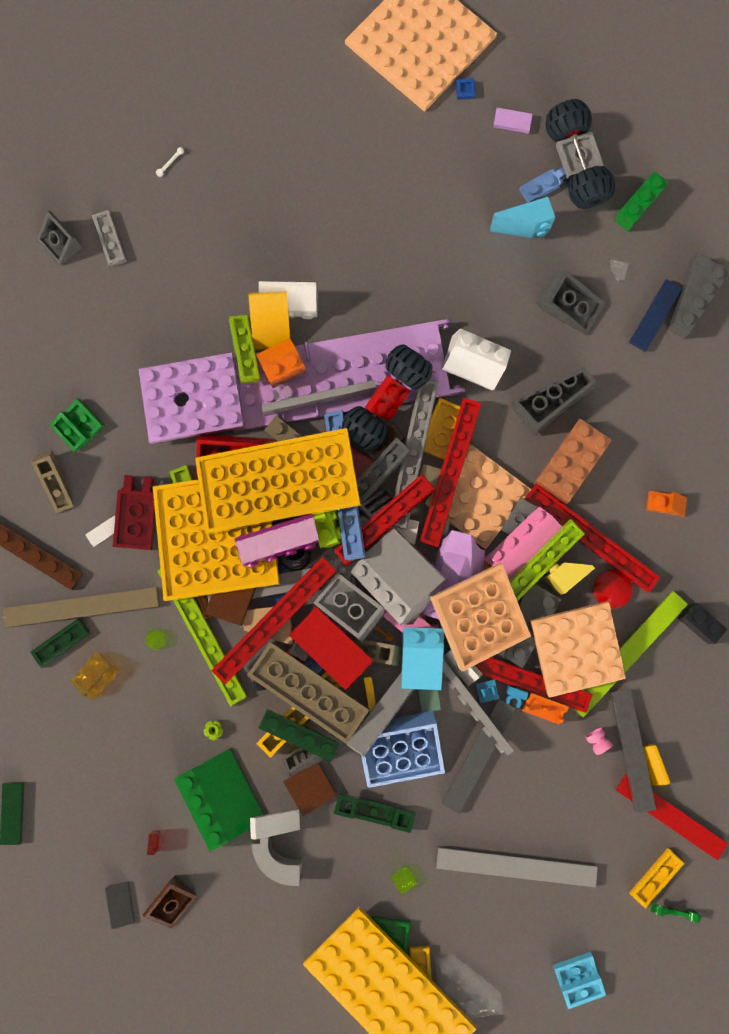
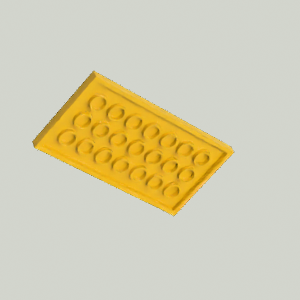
(277, 481)
(382, 982)

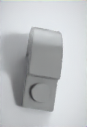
(274, 866)

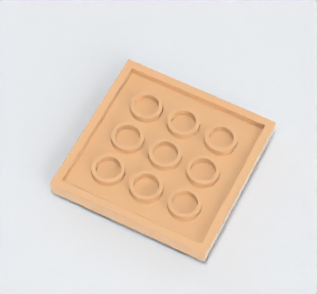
(483, 498)
(480, 616)
(578, 649)

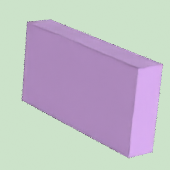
(512, 120)

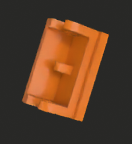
(544, 708)

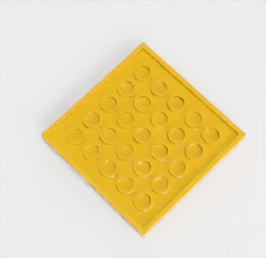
(197, 561)

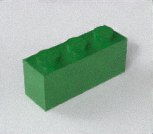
(641, 201)

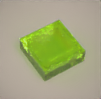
(403, 879)

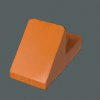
(666, 503)

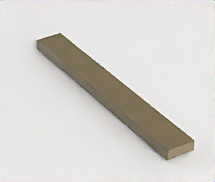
(81, 607)

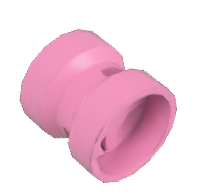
(599, 741)

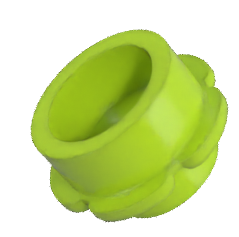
(218, 730)

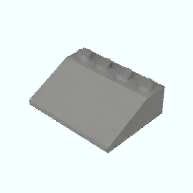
(398, 577)

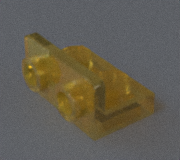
(94, 676)

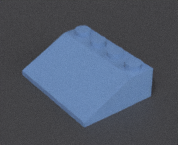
(404, 751)

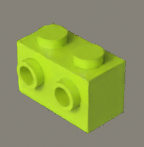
(328, 529)

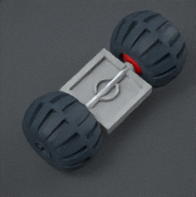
(579, 154)

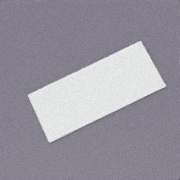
(101, 532)

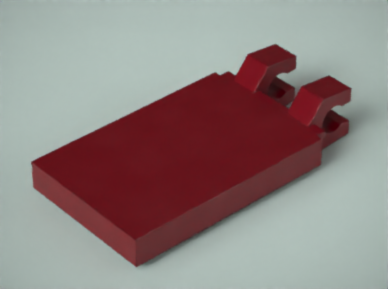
(135, 515)

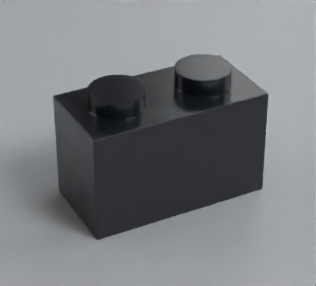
(702, 623)

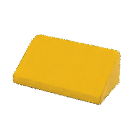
(655, 766)

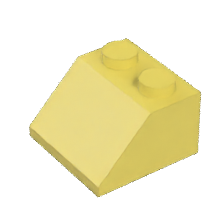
(565, 576)

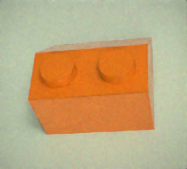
(281, 363)

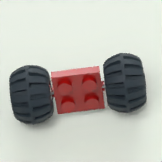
(407, 367)

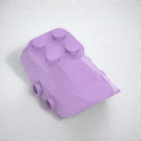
(457, 561)

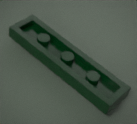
(298, 735)

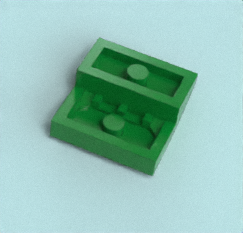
(77, 425)

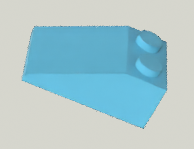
(525, 220)
(422, 658)

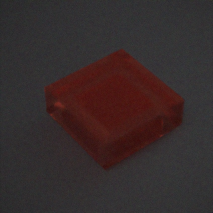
(153, 842)

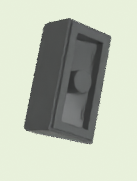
(119, 905)

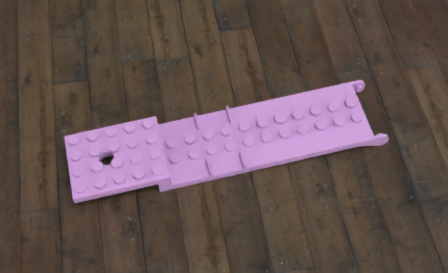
(222, 403)

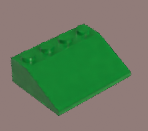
(219, 799)

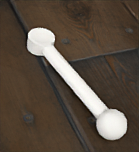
(160, 172)

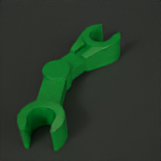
(662, 911)

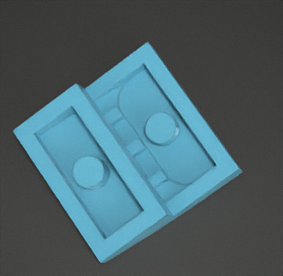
(579, 980)

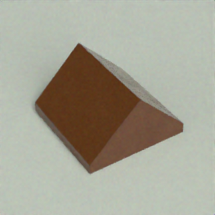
(170, 903)

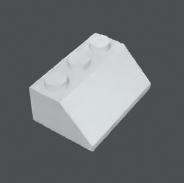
(301, 297)
(476, 359)

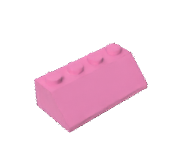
(524, 541)

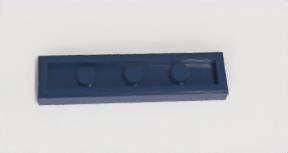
(655, 315)

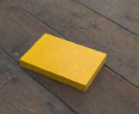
(269, 318)
(441, 428)

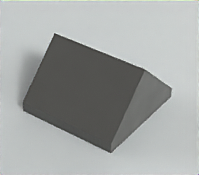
(57, 239)

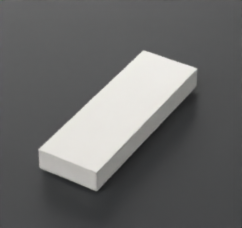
(274, 824)

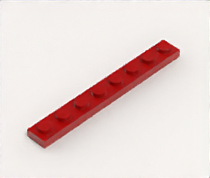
(450, 473)
(595, 540)
(273, 620)

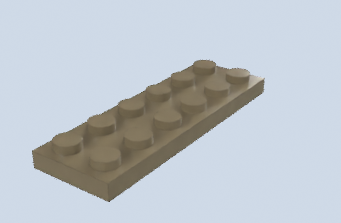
(308, 692)

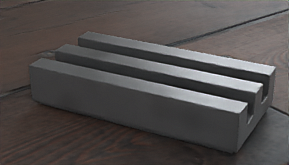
(385, 490)

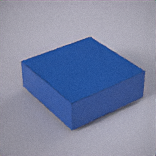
(465, 89)

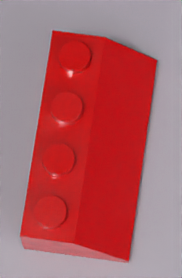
(217, 444)

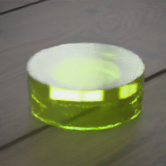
(155, 639)

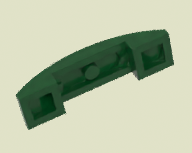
(374, 812)

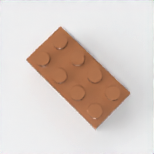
(573, 461)

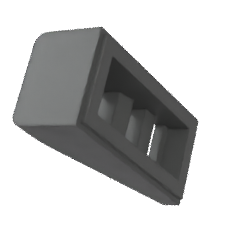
(306, 762)

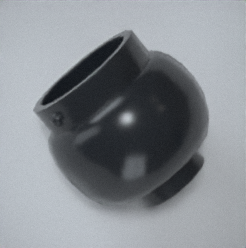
(296, 561)

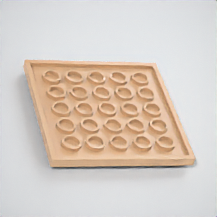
(421, 44)

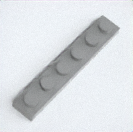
(477, 712)

